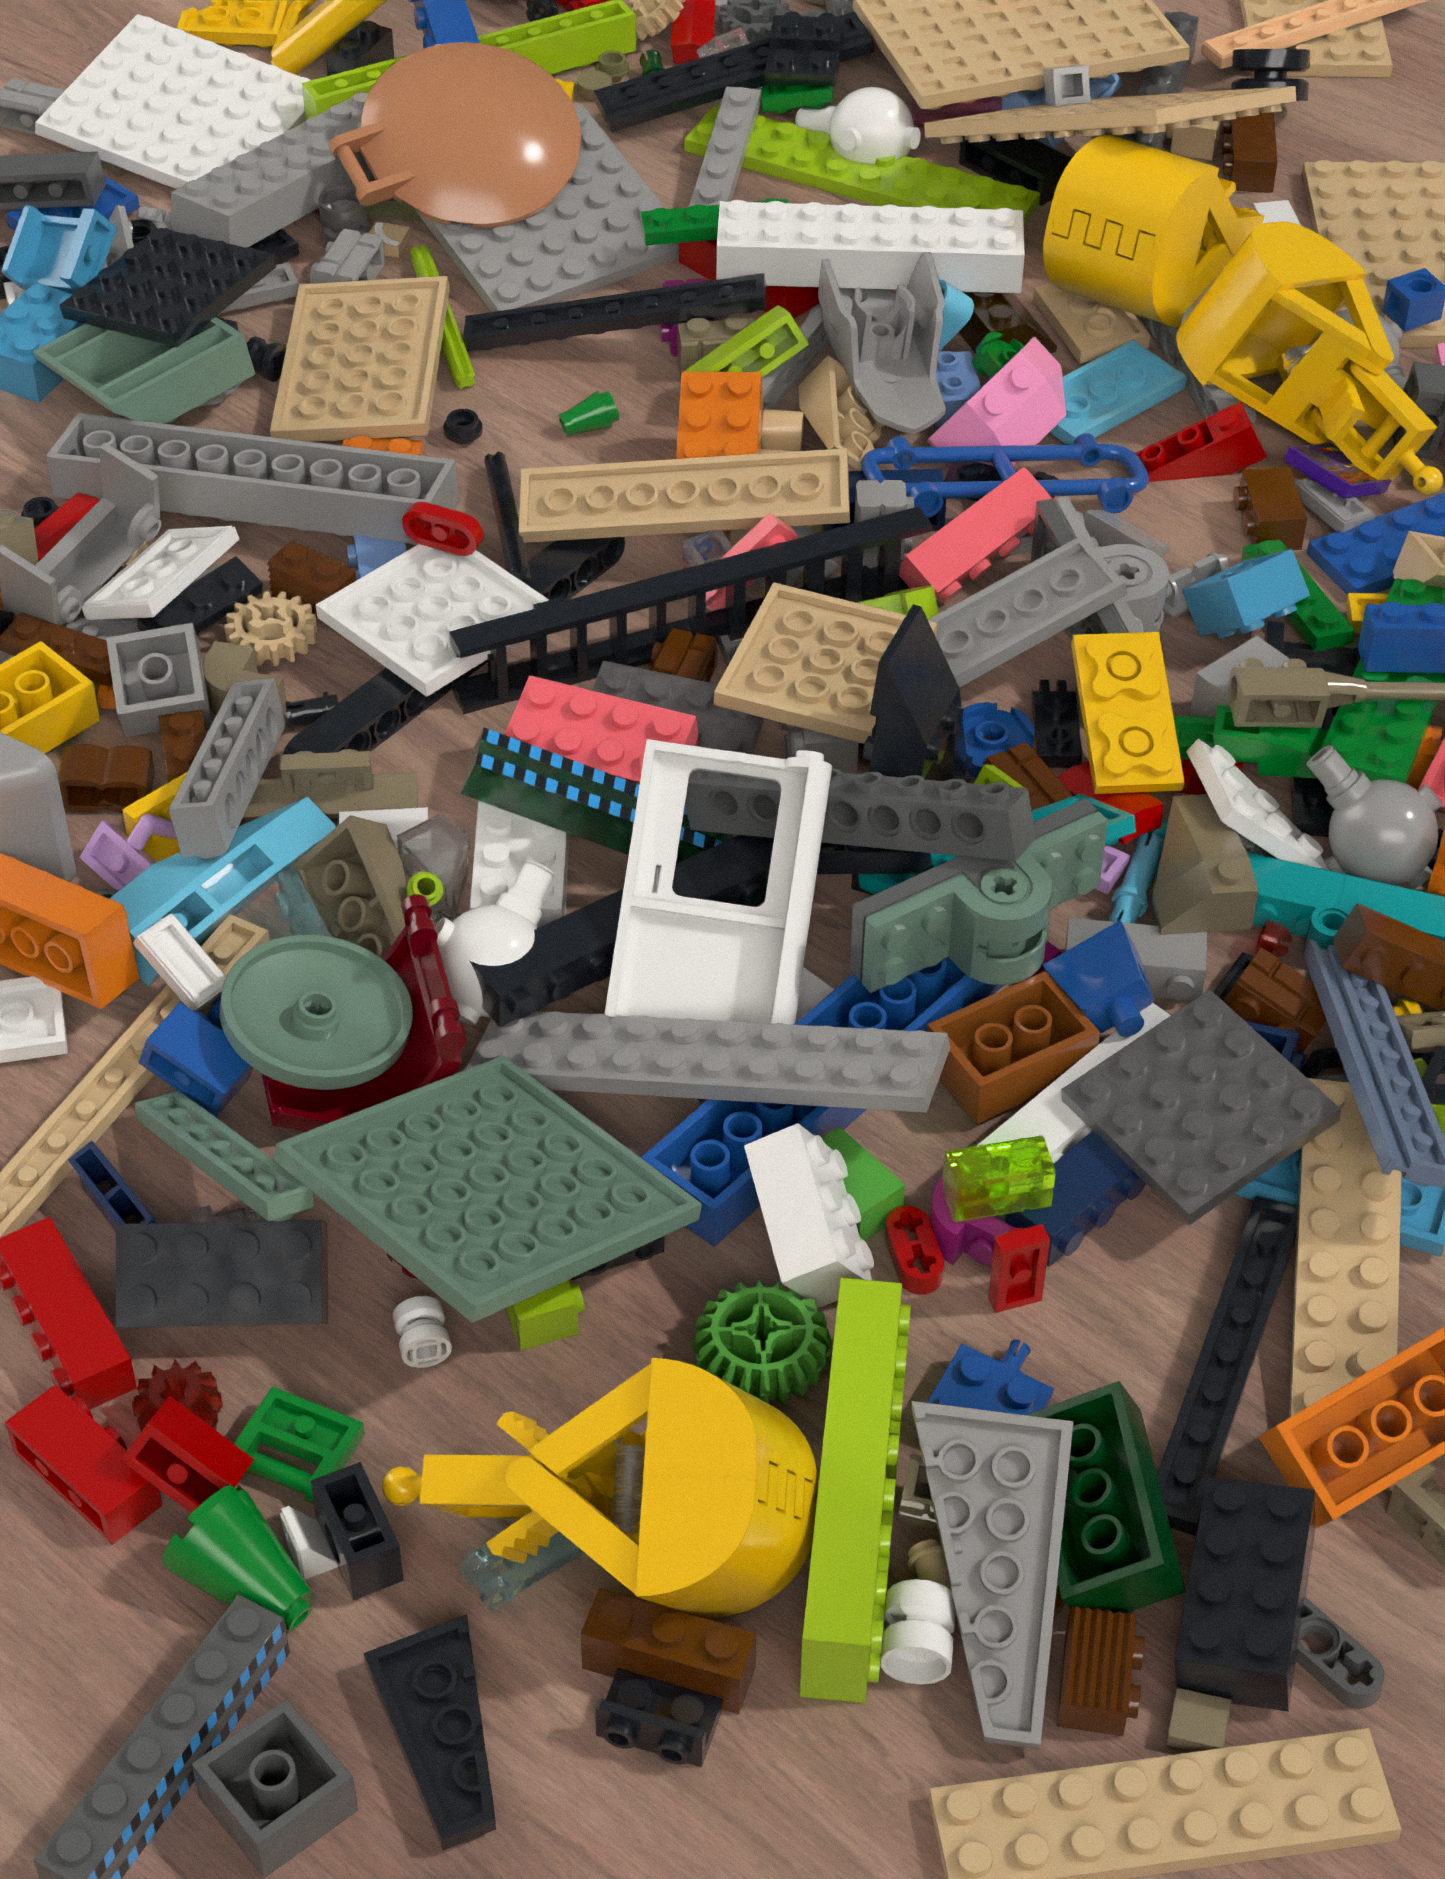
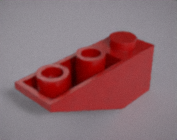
(1205, 449)

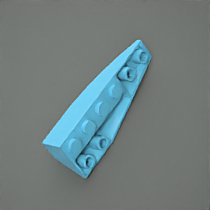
(209, 890)

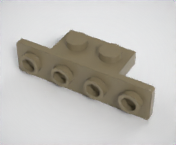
(333, 784)

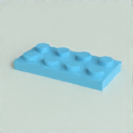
(1115, 390)

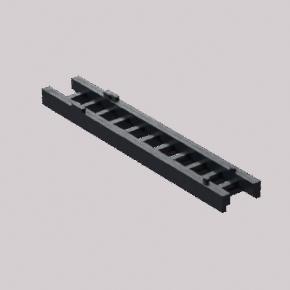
(635, 649)

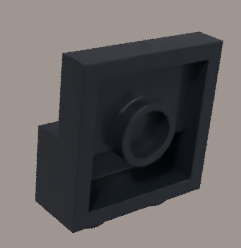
(805, 49)

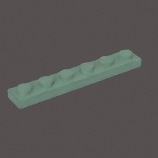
(224, 1156)

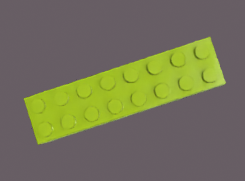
(855, 1493)

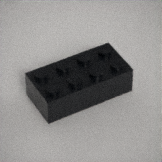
(221, 1274)
(1246, 1592)

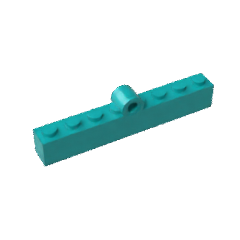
(1318, 900)

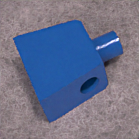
(1105, 980)

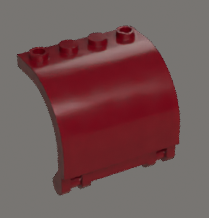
(432, 1042)

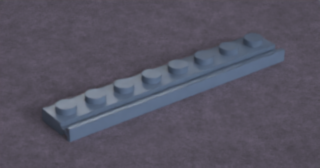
(1379, 1070)

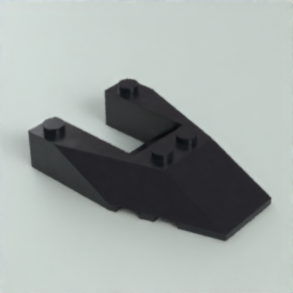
(916, 710)

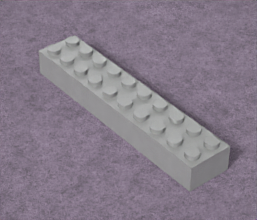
(258, 476)

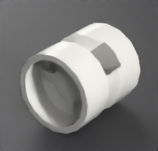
(918, 1631)

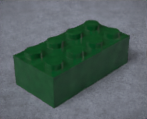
(1115, 1521)

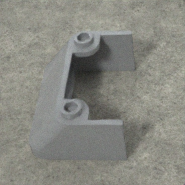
(90, 550)
(33, 810)

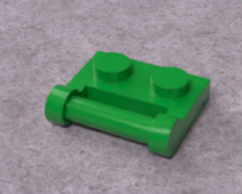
(301, 1431)

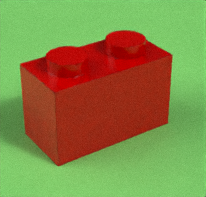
(185, 1456)

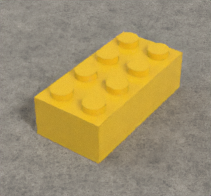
(44, 698)

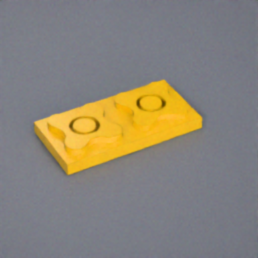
(1127, 713)

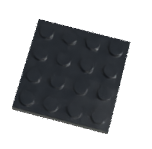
(168, 286)

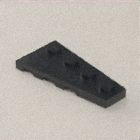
(437, 1721)

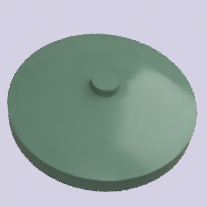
(316, 1012)

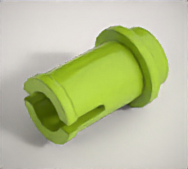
(426, 885)

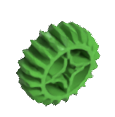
(791, 1332)

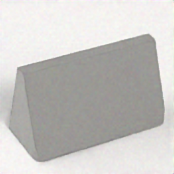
(1112, 530)

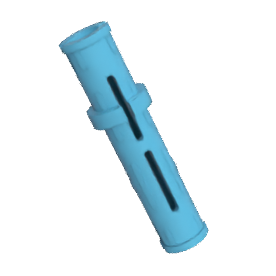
(1131, 898)

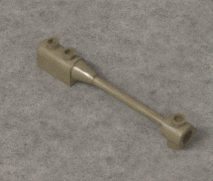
(1301, 695)

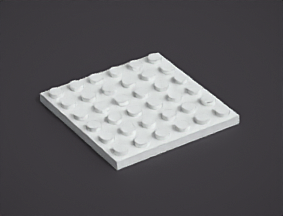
(172, 104)

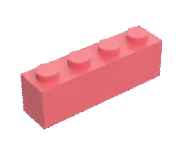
(975, 537)

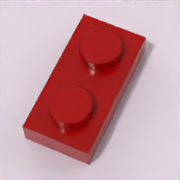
(1018, 1268)

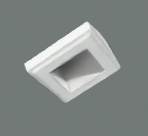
(306, 1543)

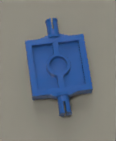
(990, 1383)

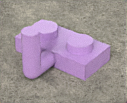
(120, 857)

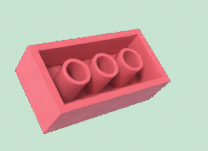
(595, 726)

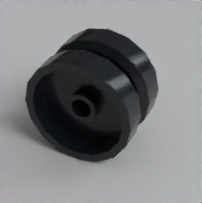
(1271, 69)

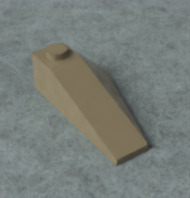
(1202, 873)
(357, 883)

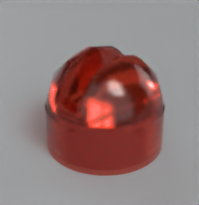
(1271, 937)

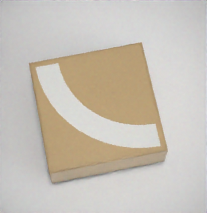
(394, 237)

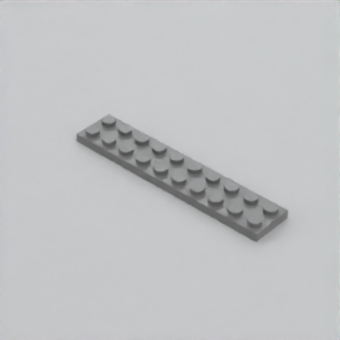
(723, 1059)

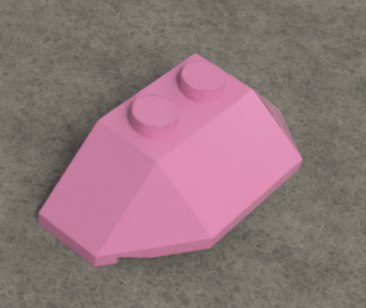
(1012, 406)

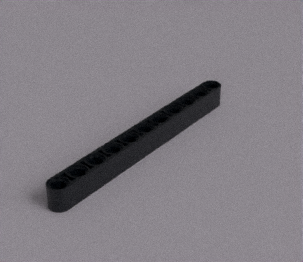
(390, 703)

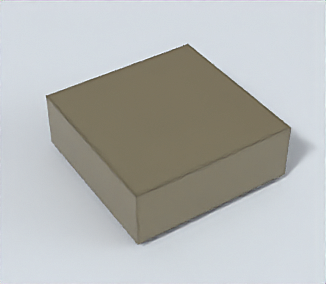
(1198, 1721)

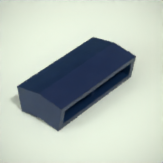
(118, 1202)

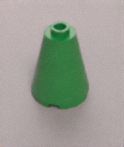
(238, 1554)

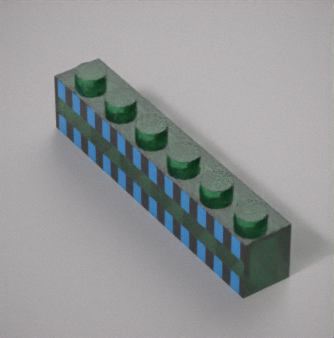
(564, 794)

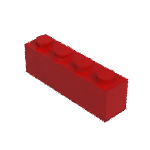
(64, 1315)

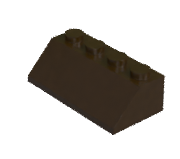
(1003, 315)

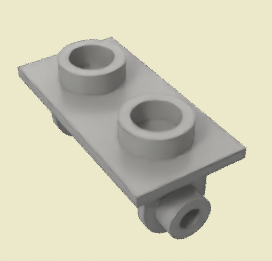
(1203, 569)

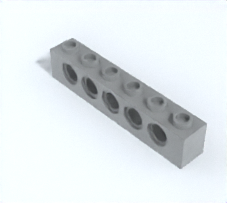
(227, 768)

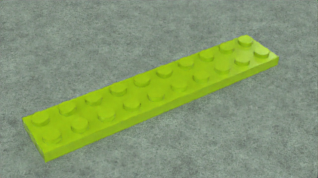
(810, 159)

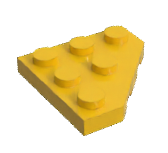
(236, 21)

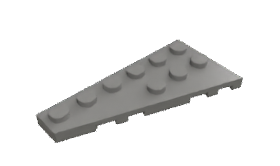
(1000, 1526)

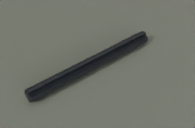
(507, 517)

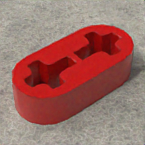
(924, 1248)

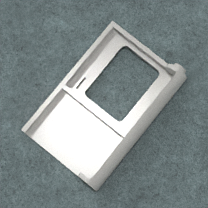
(706, 955)

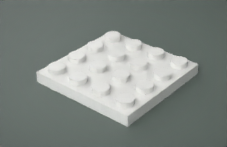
(412, 603)

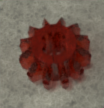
(186, 1385)

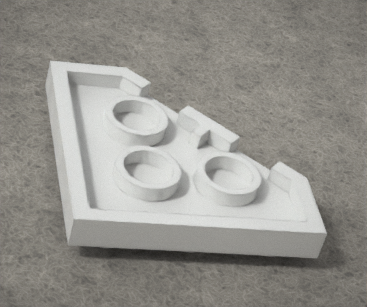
(1251, 809)

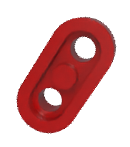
(442, 528)

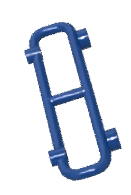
(1113, 493)

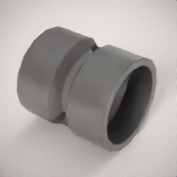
(341, 211)

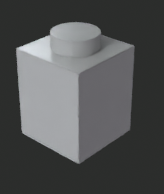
(1066, 85)

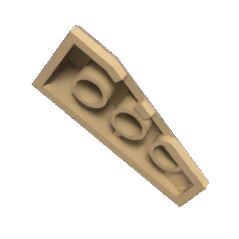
(838, 411)

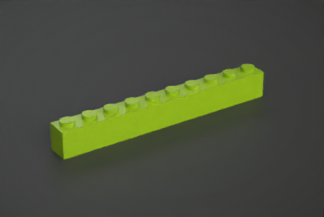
(553, 42)

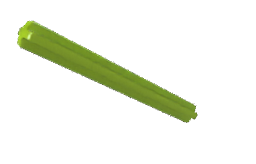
(452, 341)

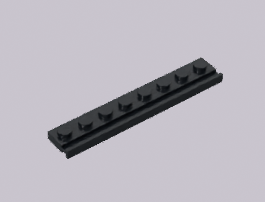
(703, 80)

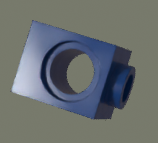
(1414, 299)

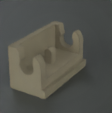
(1420, 1510)

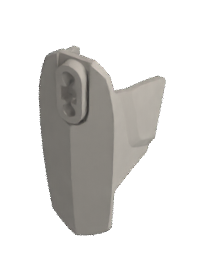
(889, 344)

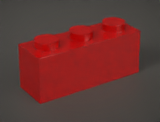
(82, 1463)

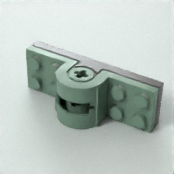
(980, 910)

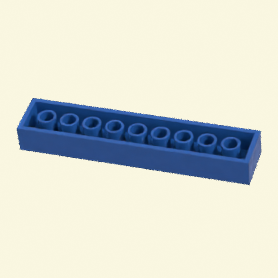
(707, 1148)

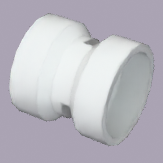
(422, 1333)

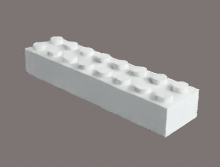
(870, 244)

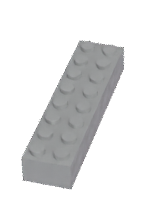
(270, 183)

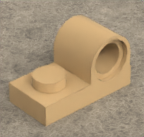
(782, 431)

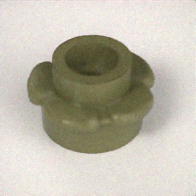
(614, 64)

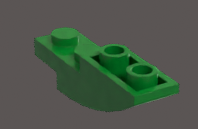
(1275, 749)

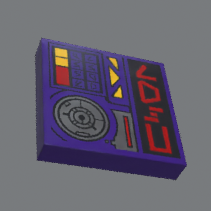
(1334, 470)

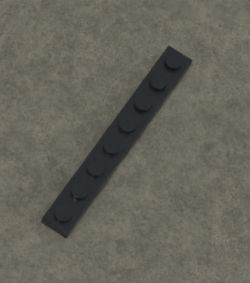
(615, 312)
(1226, 1361)

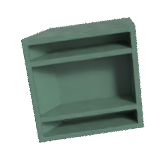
(150, 377)

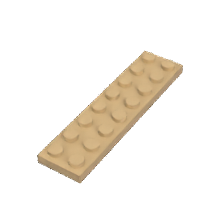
(683, 495)
(1343, 1257)
(1169, 1812)

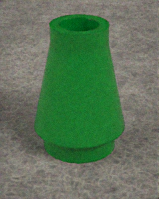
(590, 414)

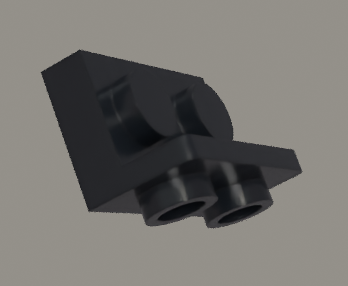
(658, 1718)

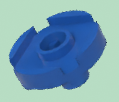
(1006, 727)

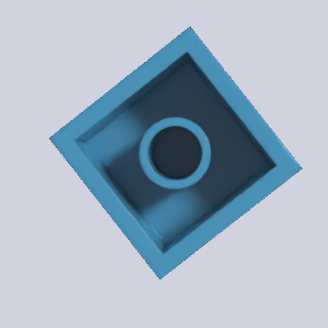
(1246, 595)

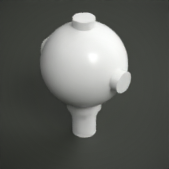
(865, 125)
(491, 936)

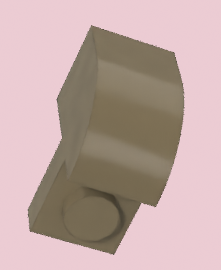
(230, 664)

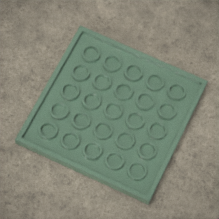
(487, 1186)

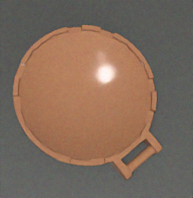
(464, 136)

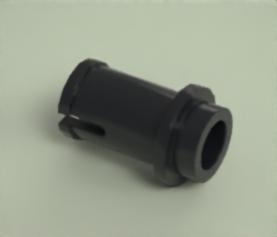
(308, 710)

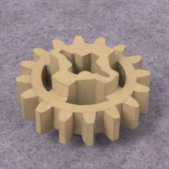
(654, 15)
(271, 627)

